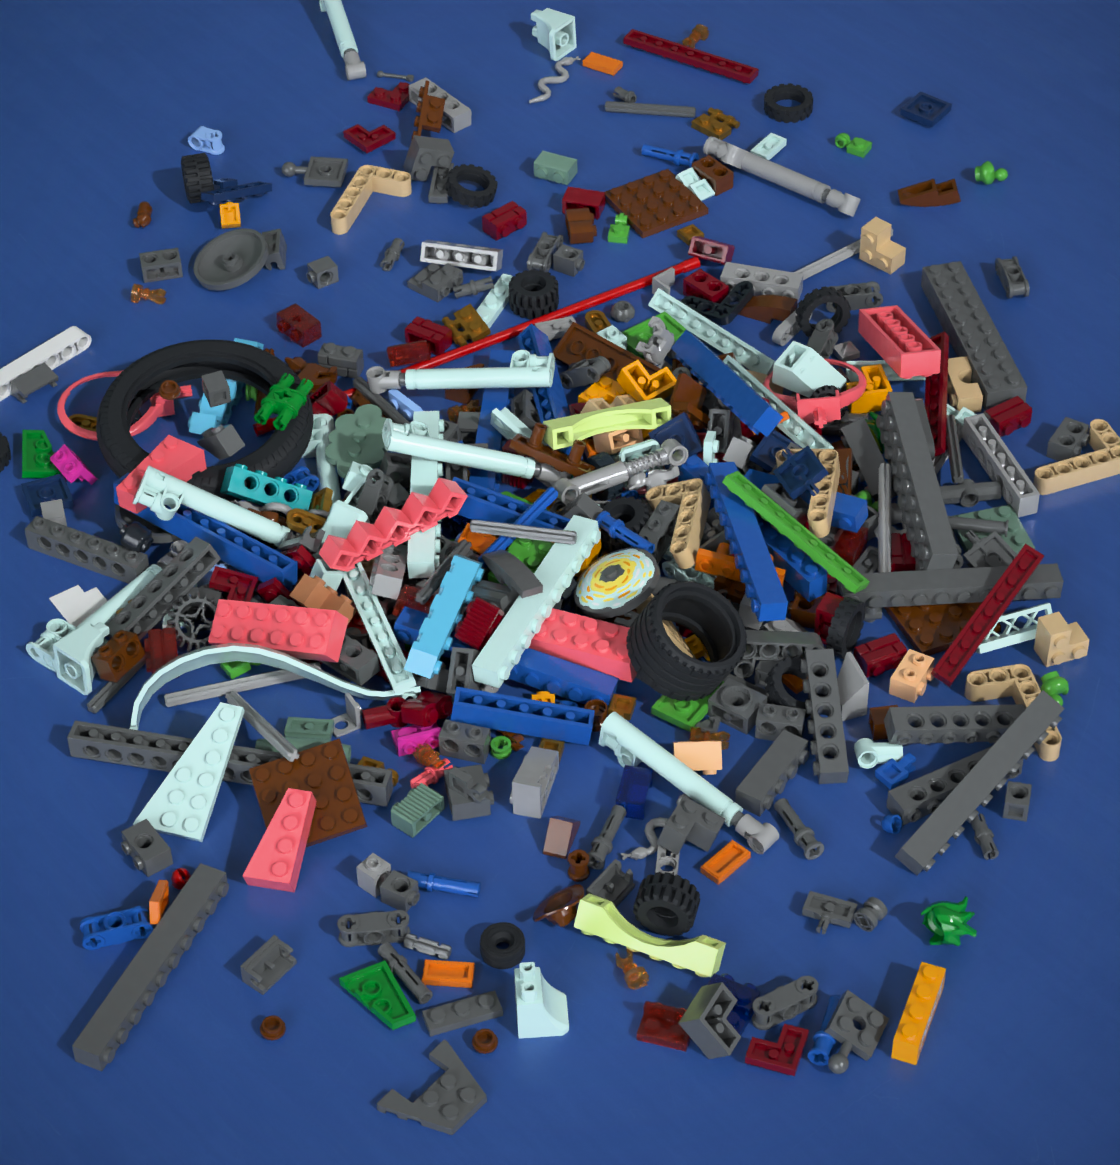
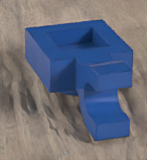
(894, 773)

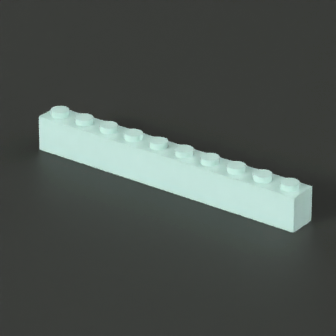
(424, 474)
(529, 613)

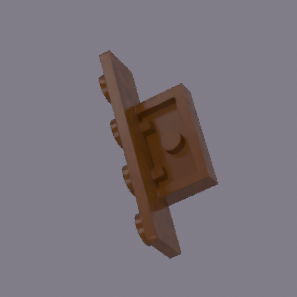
(430, 112)

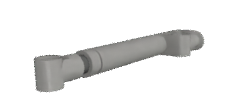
(780, 175)

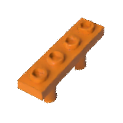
(722, 564)

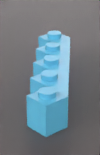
(219, 414)
(444, 616)

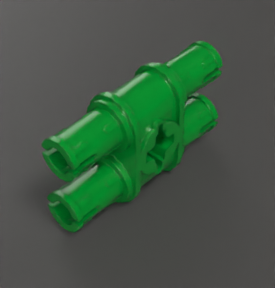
(283, 401)

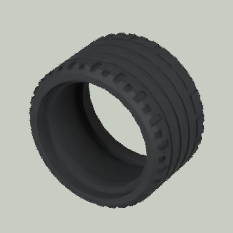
(706, 616)

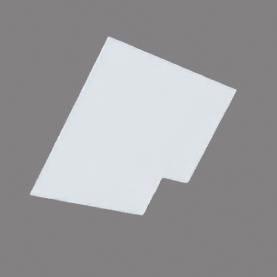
(78, 605)

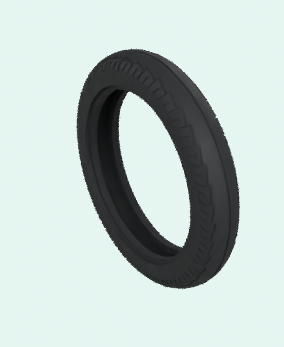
(188, 362)

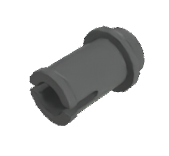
(624, 95)

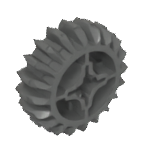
(191, 640)

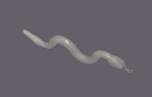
(554, 80)
(279, 507)
(642, 852)

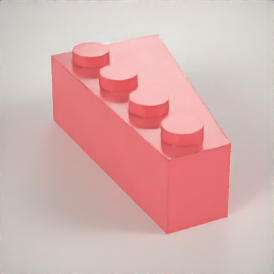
(171, 457)
(283, 845)

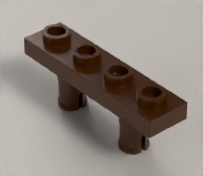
(544, 454)

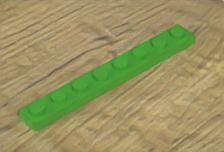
(796, 532)

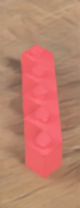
(393, 526)

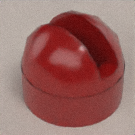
(177, 880)

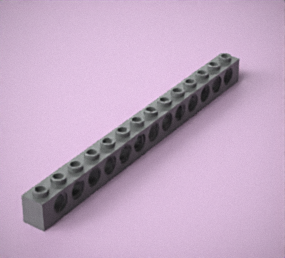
(164, 751)

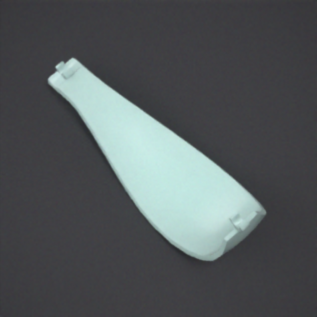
(255, 654)

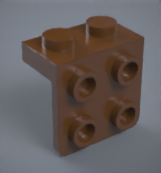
(689, 398)

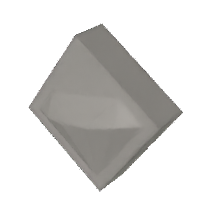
(846, 351)

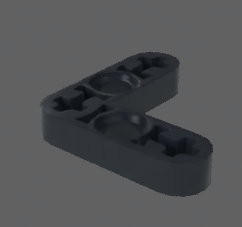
(724, 312)

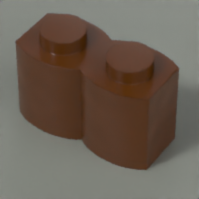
(580, 225)

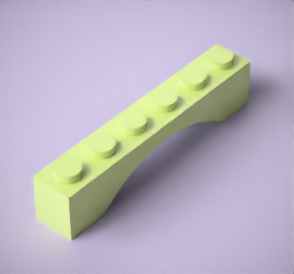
(638, 415)
(602, 919)

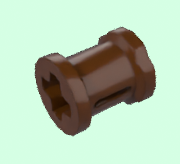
(578, 867)

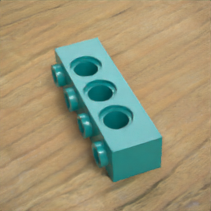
(234, 486)

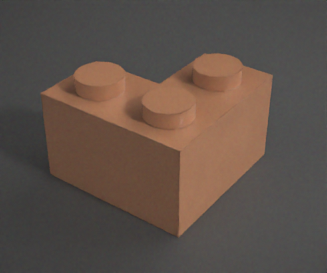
(313, 594)

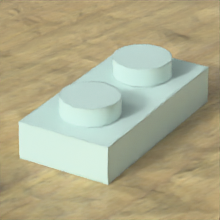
(769, 146)
(710, 447)

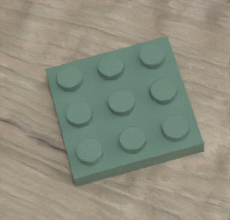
(1016, 533)

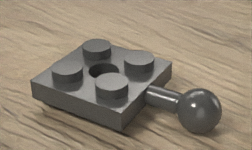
(320, 171)
(842, 1029)

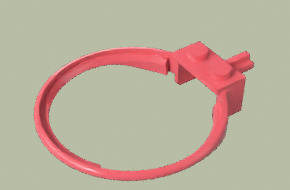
(159, 408)
(825, 408)

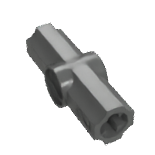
(970, 493)

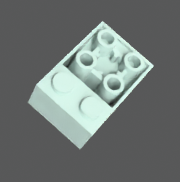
(804, 370)

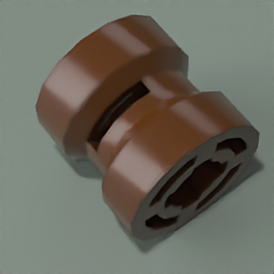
(600, 713)

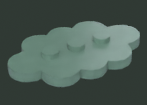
(357, 439)

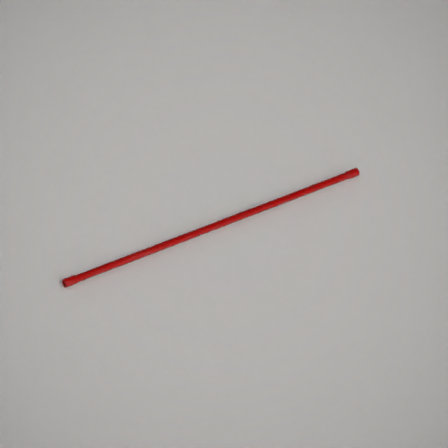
(682, 267)

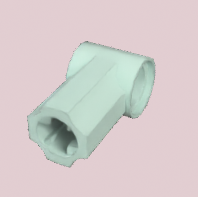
(876, 752)

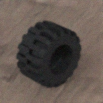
(196, 176)
(533, 293)
(631, 512)
(666, 904)

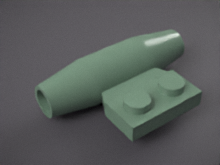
(305, 734)

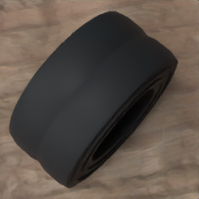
(506, 957)

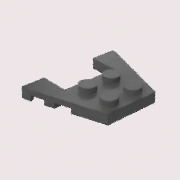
(446, 1102)

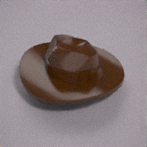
(560, 906)

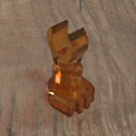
(698, 33)
(154, 295)
(453, 412)
(697, 735)
(427, 756)
(634, 976)

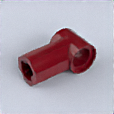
(384, 714)

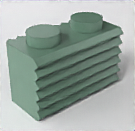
(555, 167)
(417, 809)

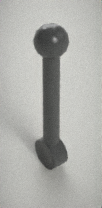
(380, 74)

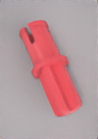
(430, 775)

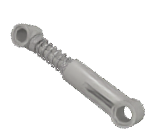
(620, 471)

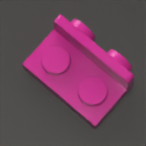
(72, 466)
(410, 737)

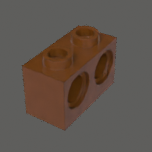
(715, 173)
(804, 611)
(118, 656)

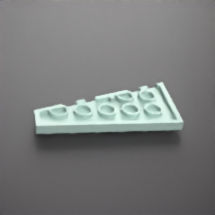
(191, 788)

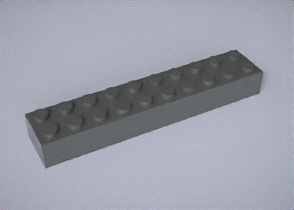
(972, 332)
(916, 483)

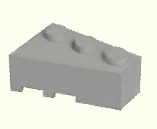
(534, 782)

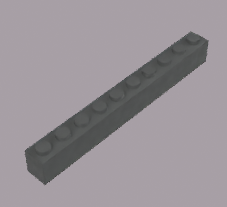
(949, 586)
(978, 784)
(150, 968)

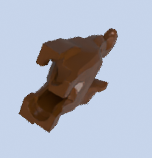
(312, 371)

